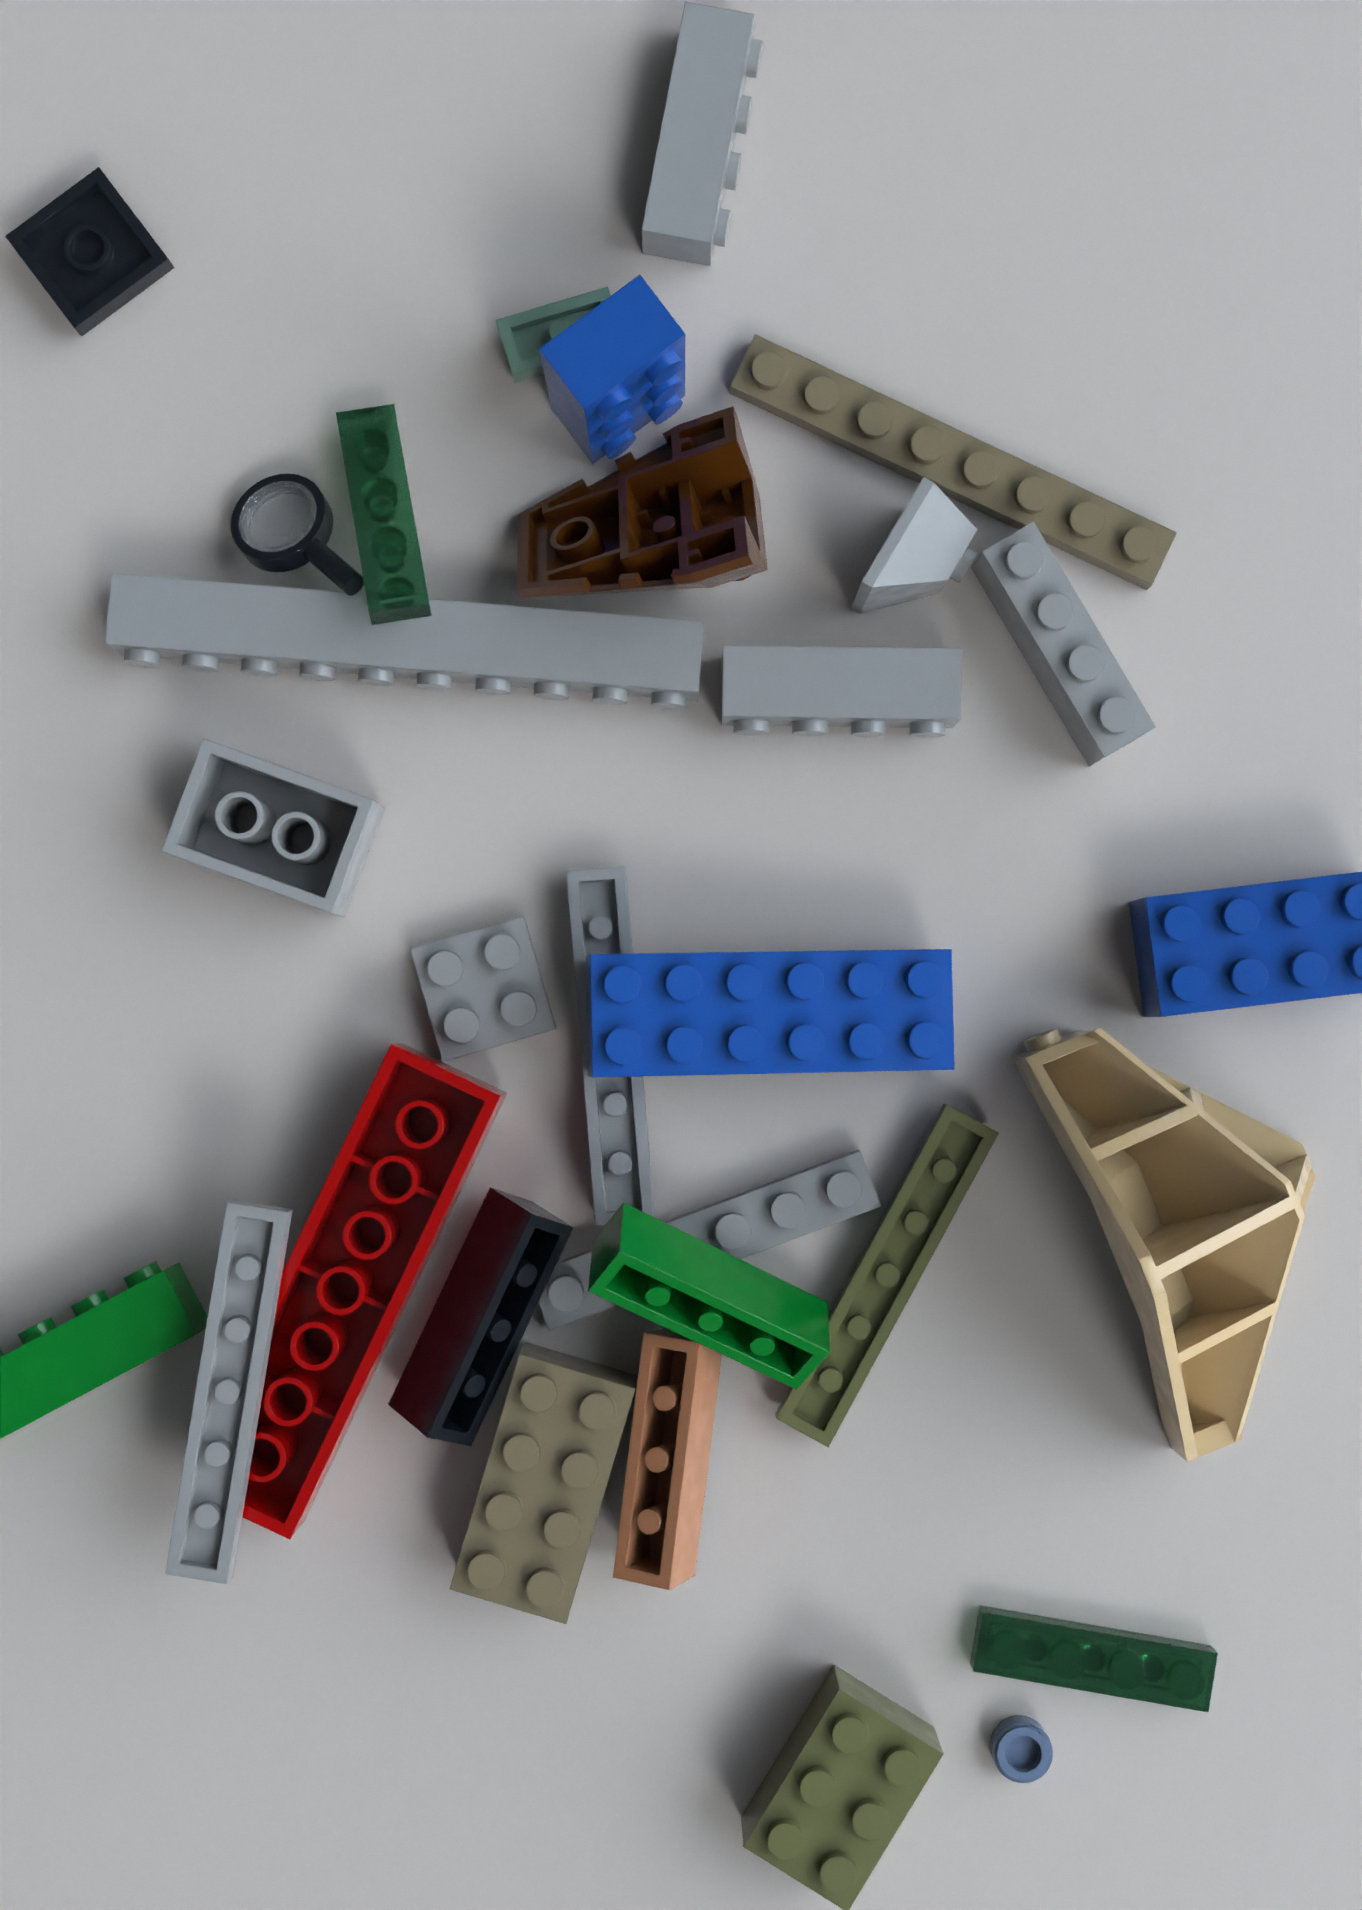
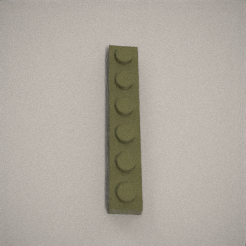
(889, 1271)

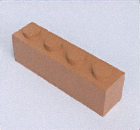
(667, 1461)

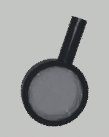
(286, 525)

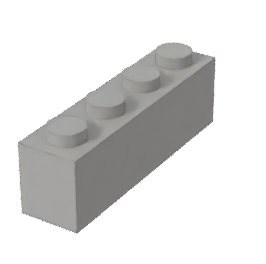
(699, 132)
(1061, 644)
(840, 689)

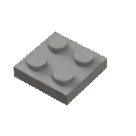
(483, 988)

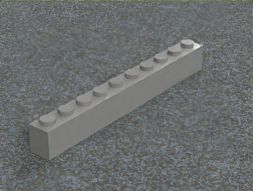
(459, 643)

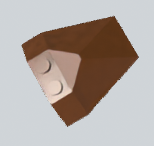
(654, 524)

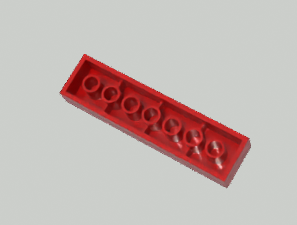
(360, 1269)

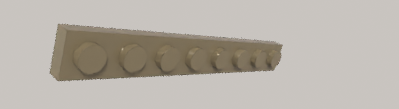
(952, 460)

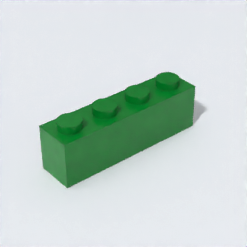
(709, 1296)
(97, 1344)

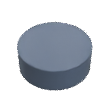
(1021, 1749)

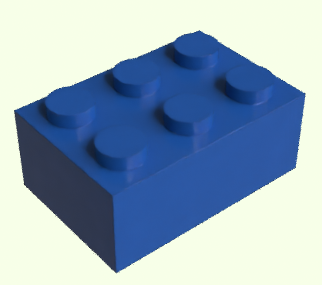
(616, 370)

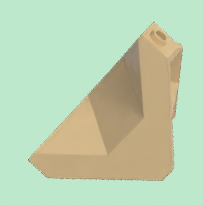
(1194, 1213)

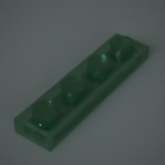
(383, 515)
(1093, 1658)

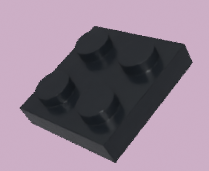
(89, 251)

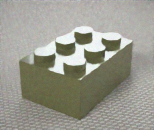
(840, 1788)

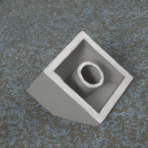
(920, 552)

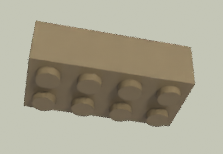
(544, 1482)

